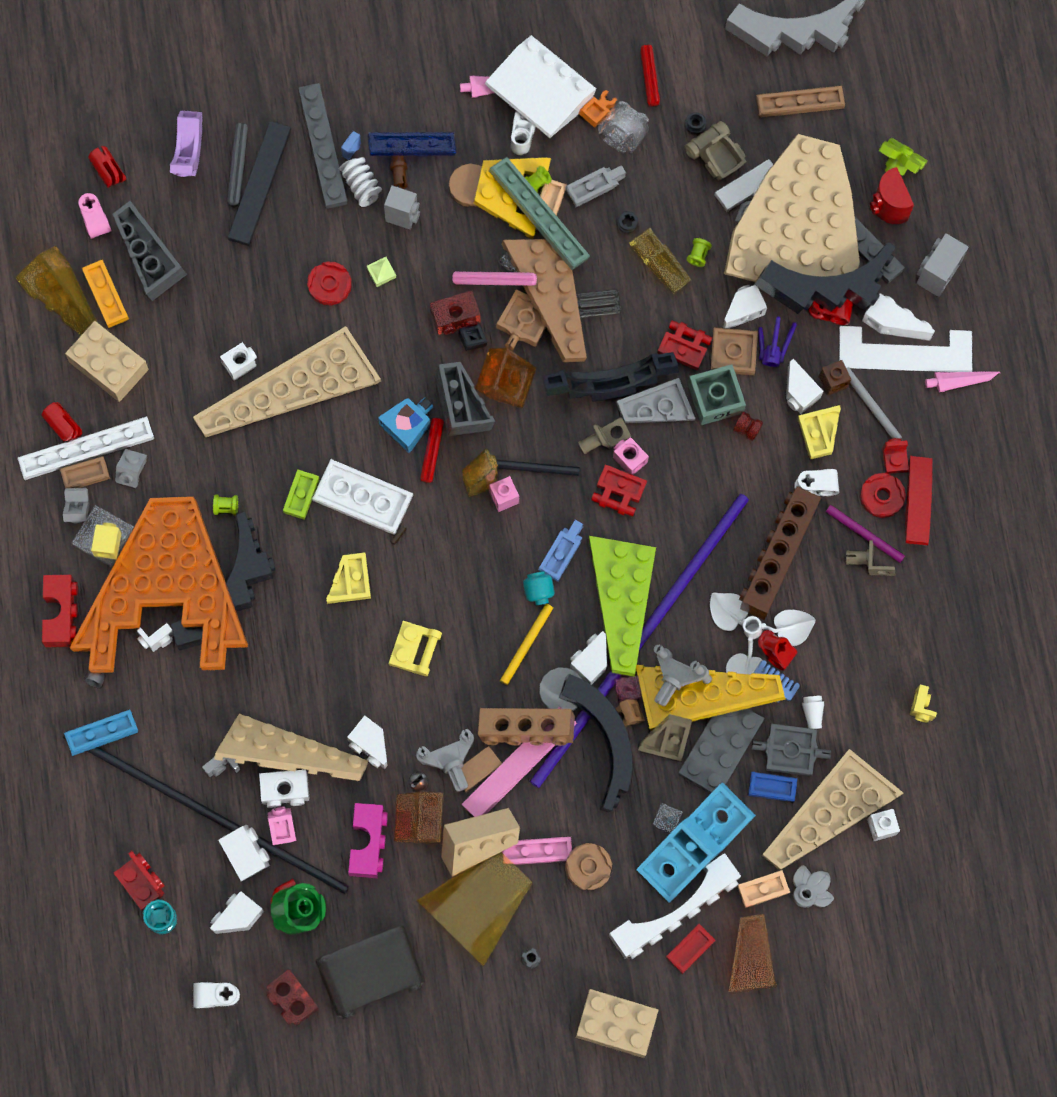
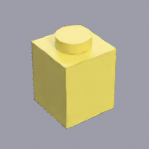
(106, 541)

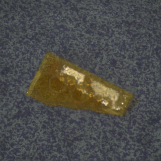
(55, 284)

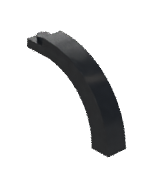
(613, 730)

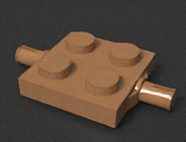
(521, 321)

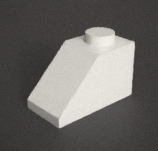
(746, 306)
(801, 388)

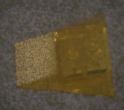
(479, 903)

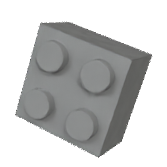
(941, 264)

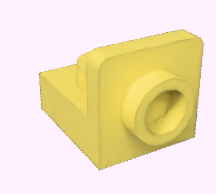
(920, 701)

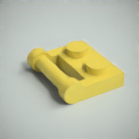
(408, 645)

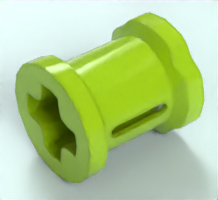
(539, 178)
(699, 252)
(225, 505)

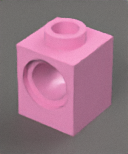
(630, 465)
(504, 494)

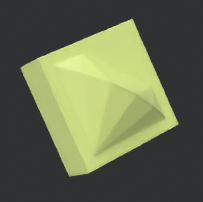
(381, 271)

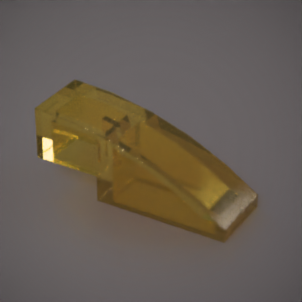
(660, 260)

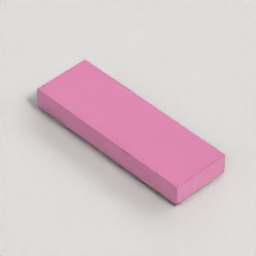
(539, 850)

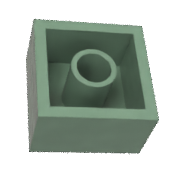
(716, 394)

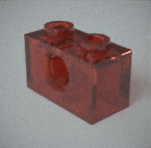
(463, 303)

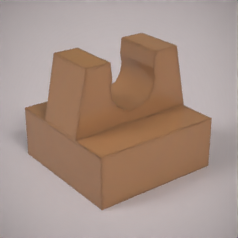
(631, 712)

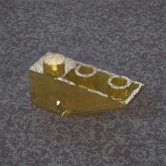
(480, 473)

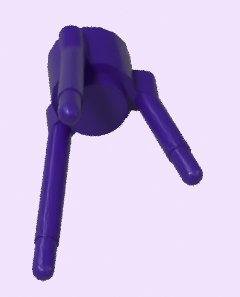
(771, 355)

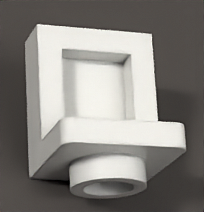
(160, 638)

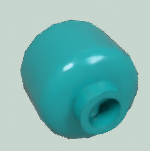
(538, 587)

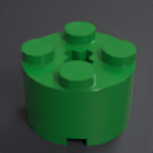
(297, 909)

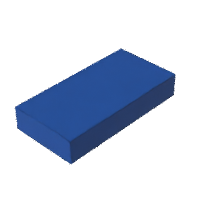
(772, 786)

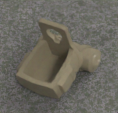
(717, 151)

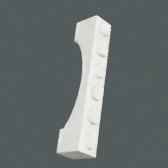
(631, 937)

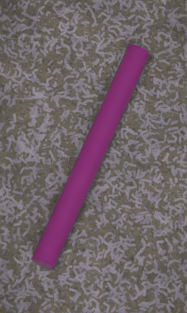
(860, 530)

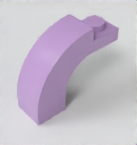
(188, 144)

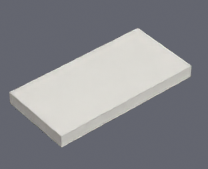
(362, 497)

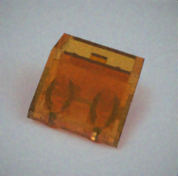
(419, 817)

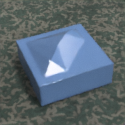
(351, 145)

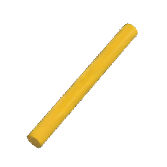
(526, 644)

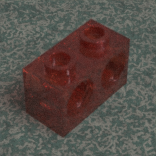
(296, 995)

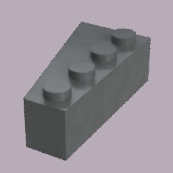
(151, 258)

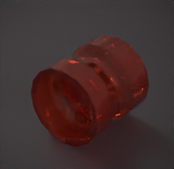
(743, 424)

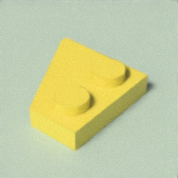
(819, 431)
(351, 580)

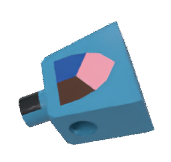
(407, 422)

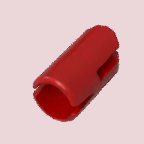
(106, 166)
(61, 422)

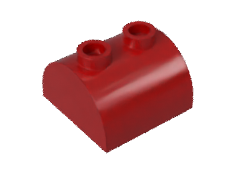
(892, 199)

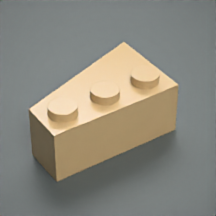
(478, 839)

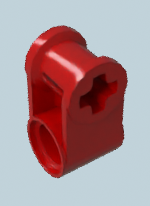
(838, 316)
(777, 649)

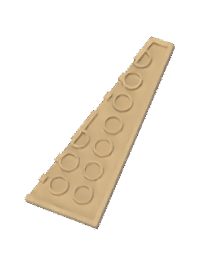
(314, 375)

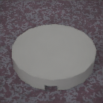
(551, 687)

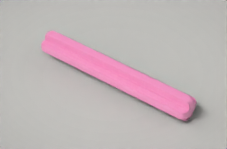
(494, 278)

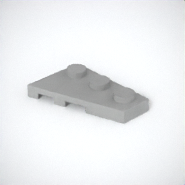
(657, 404)

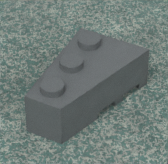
(460, 403)

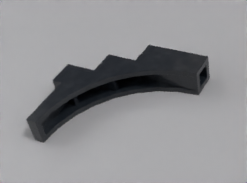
(800, 290)
(248, 570)

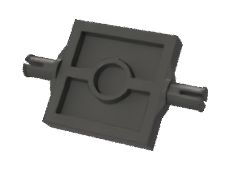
(791, 749)

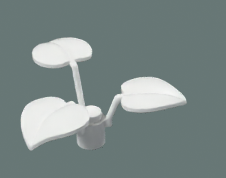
(726, 613)

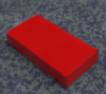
(690, 948)

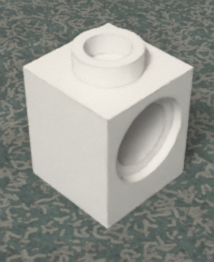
(237, 370)
(883, 825)

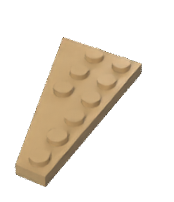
(285, 750)
(839, 802)

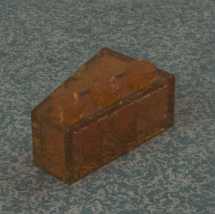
(753, 957)

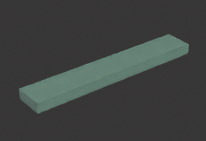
(539, 213)

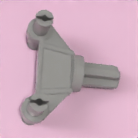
(677, 674)
(449, 759)

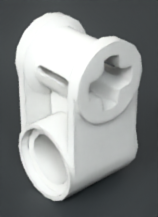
(521, 130)
(821, 482)
(210, 994)

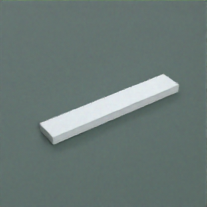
(85, 448)

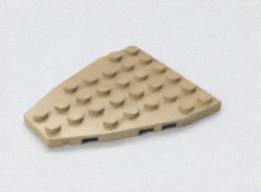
(798, 216)

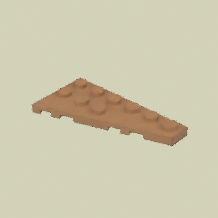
(552, 295)

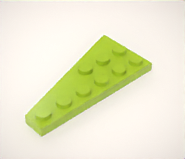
(623, 586)

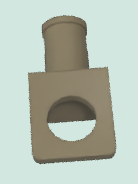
(603, 436)
(866, 558)

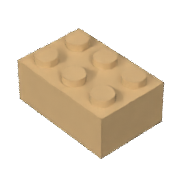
(107, 361)
(617, 1023)

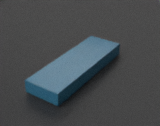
(101, 732)

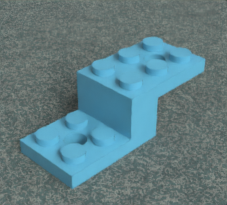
(695, 842)

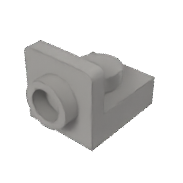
(216, 767)

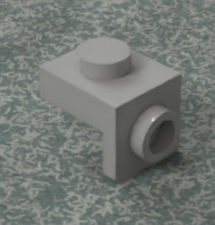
(129, 468)
(76, 505)

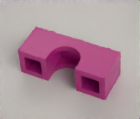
(367, 861)

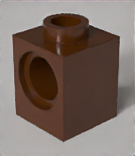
(835, 377)

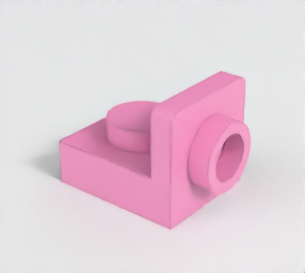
(281, 825)

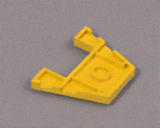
(496, 201)

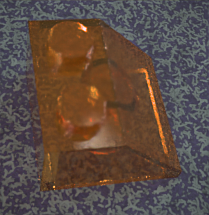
(505, 377)

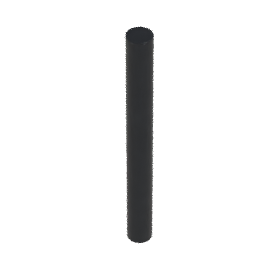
(537, 467)

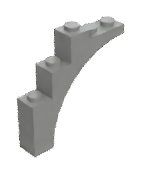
(768, 32)

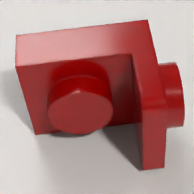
(895, 456)

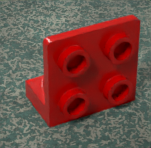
(139, 882)

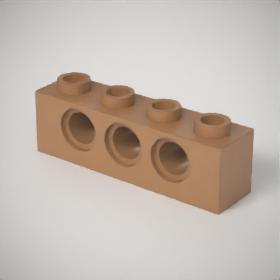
(493, 718)

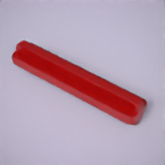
(650, 75)
(432, 450)

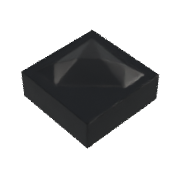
(472, 337)

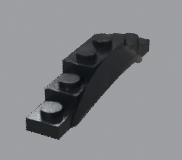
(611, 382)

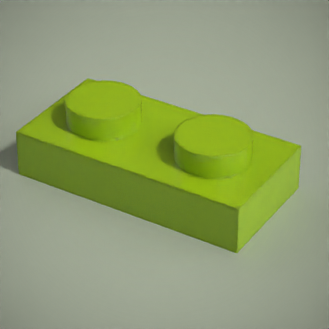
(301, 494)

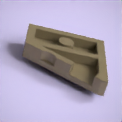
(668, 738)

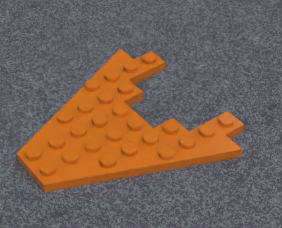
(164, 565)

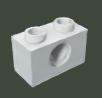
(272, 781)

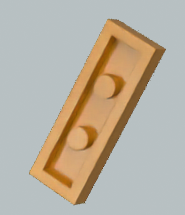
(105, 293)

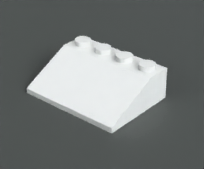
(540, 86)

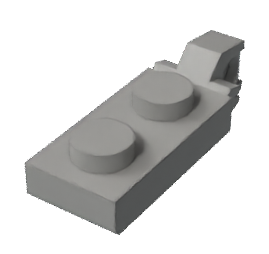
(594, 184)

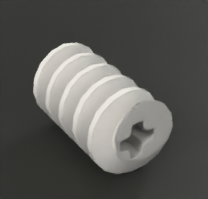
(360, 181)

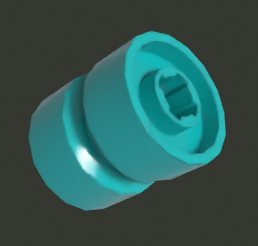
(160, 917)

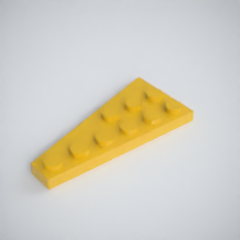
(699, 700)

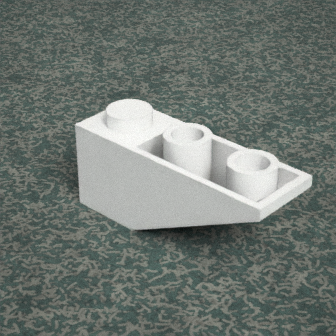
(891, 319)

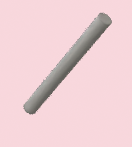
(872, 405)

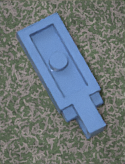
(562, 551)

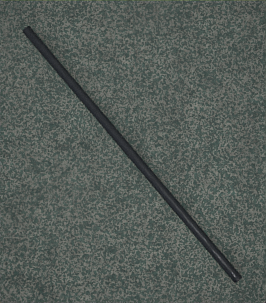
(217, 818)

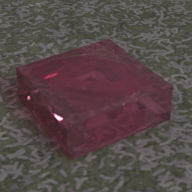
(628, 688)

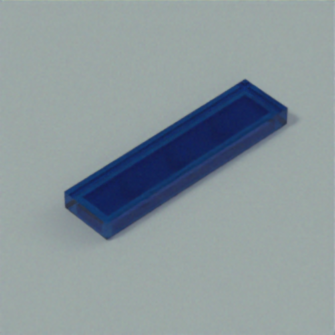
(411, 143)

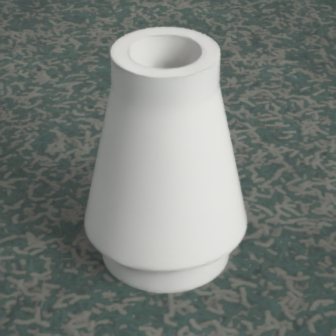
(813, 711)

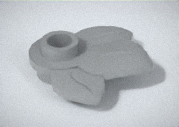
(814, 885)

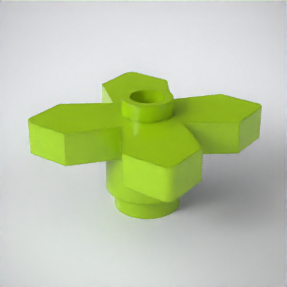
(901, 157)

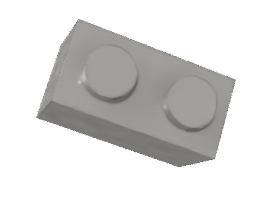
(401, 207)

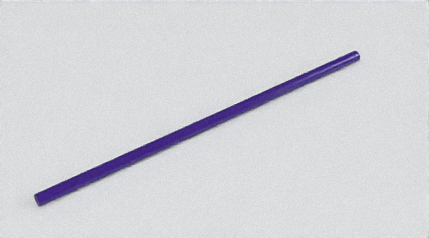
(649, 626)

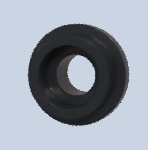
(695, 117)

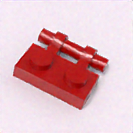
(686, 352)
(621, 484)

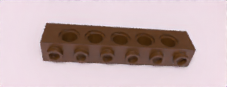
(760, 604)

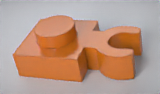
(597, 109)

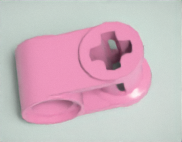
(94, 218)

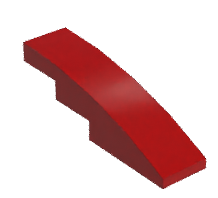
(918, 501)

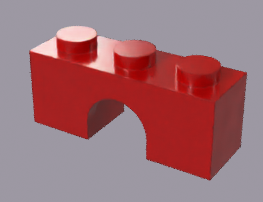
(60, 630)

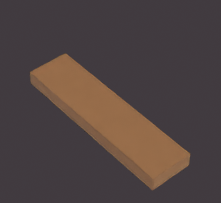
(800, 101)

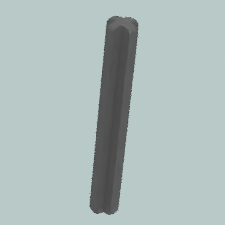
(237, 164)

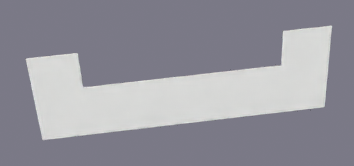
(906, 357)

